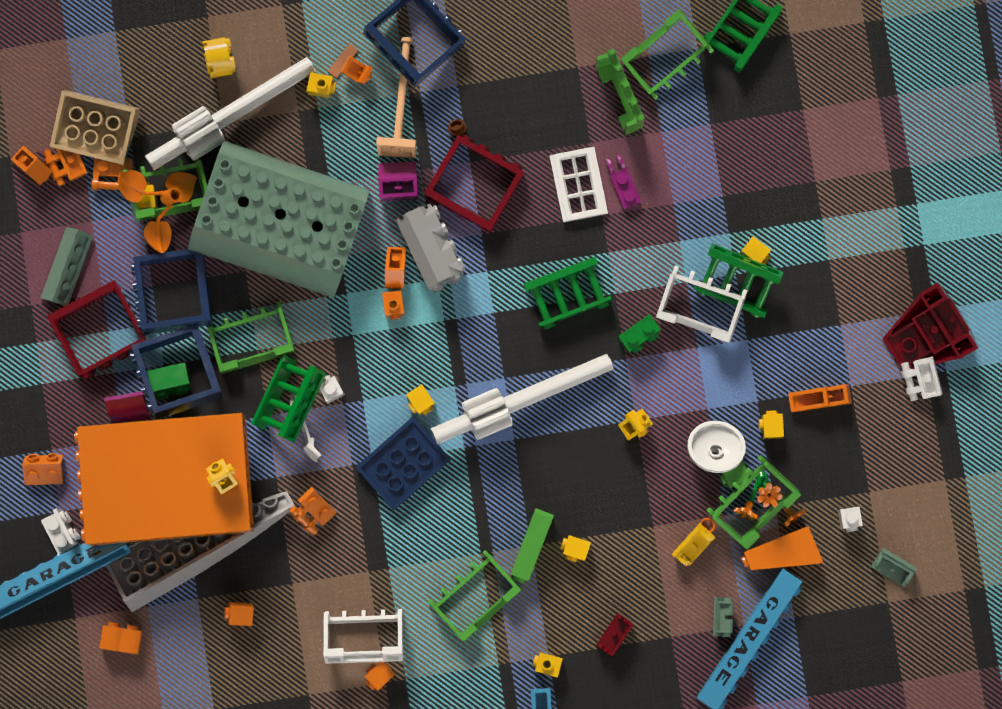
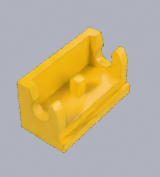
(693, 545)

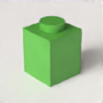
(737, 474)

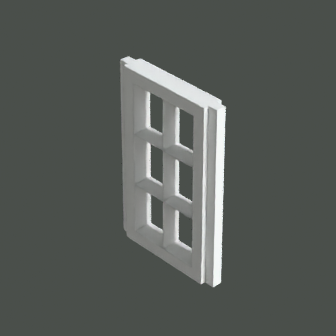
(593, 172)

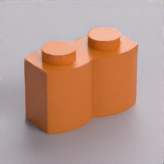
(121, 639)

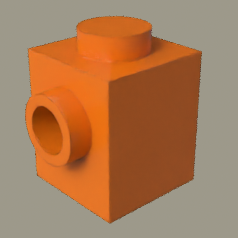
(393, 304)
(239, 613)
(378, 675)

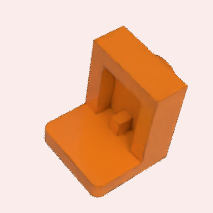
(356, 70)

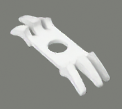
(309, 448)

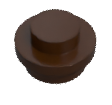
(457, 127)

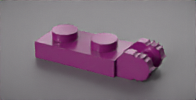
(623, 184)

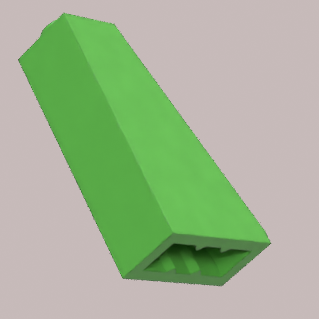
(531, 545)

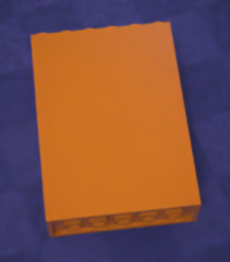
(153, 483)

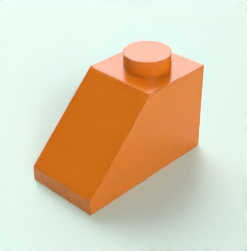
(31, 165)
(395, 267)

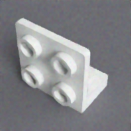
(60, 531)

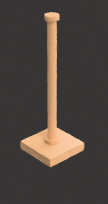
(396, 146)

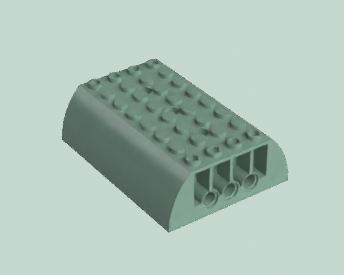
(271, 246)

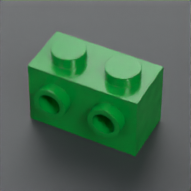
(639, 334)
(169, 380)

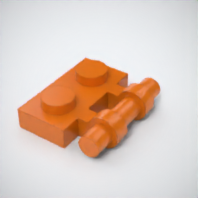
(72, 165)
(316, 506)

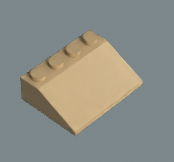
(94, 127)

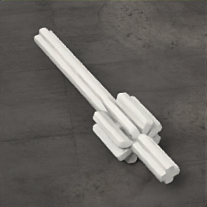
(201, 131)
(491, 411)

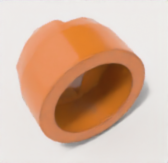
(712, 524)

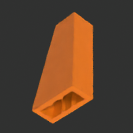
(787, 551)

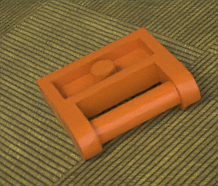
(108, 169)

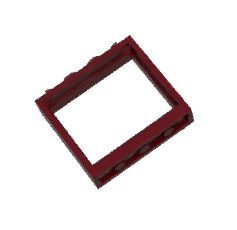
(457, 209)
(83, 302)

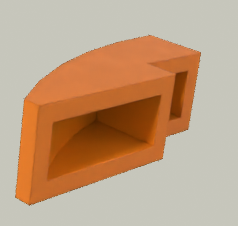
(820, 398)

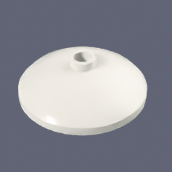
(718, 438)

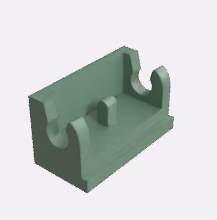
(893, 567)

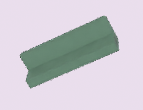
(66, 266)

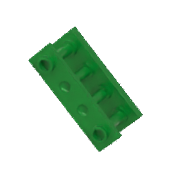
(750, 44)
(752, 268)
(570, 274)
(301, 405)

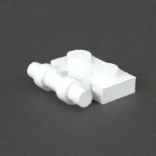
(927, 377)

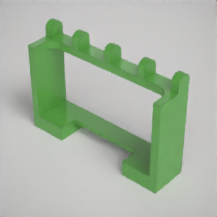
(635, 52)
(610, 69)
(151, 213)
(238, 364)
(752, 534)
(490, 612)

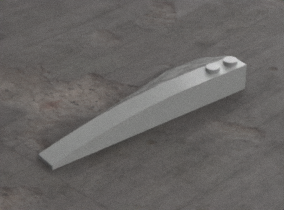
(165, 564)

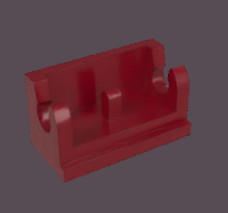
(614, 634)

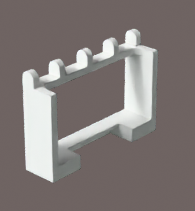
(673, 317)
(387, 654)

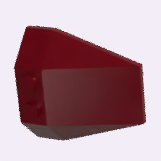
(930, 329)

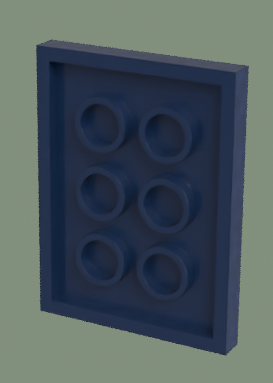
(403, 463)

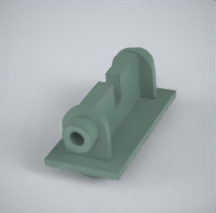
(722, 625)

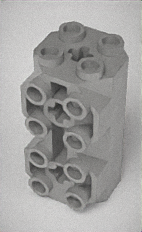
(431, 248)

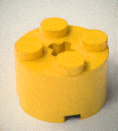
(218, 58)

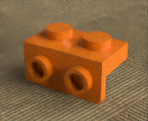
(43, 469)

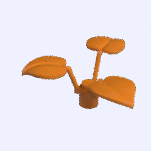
(180, 190)

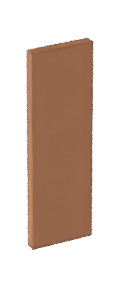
(335, 69)

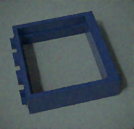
(393, 55)
(174, 324)
(187, 402)

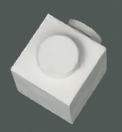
(331, 389)
(850, 519)

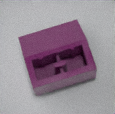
(398, 181)

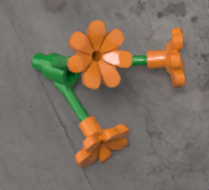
(767, 495)

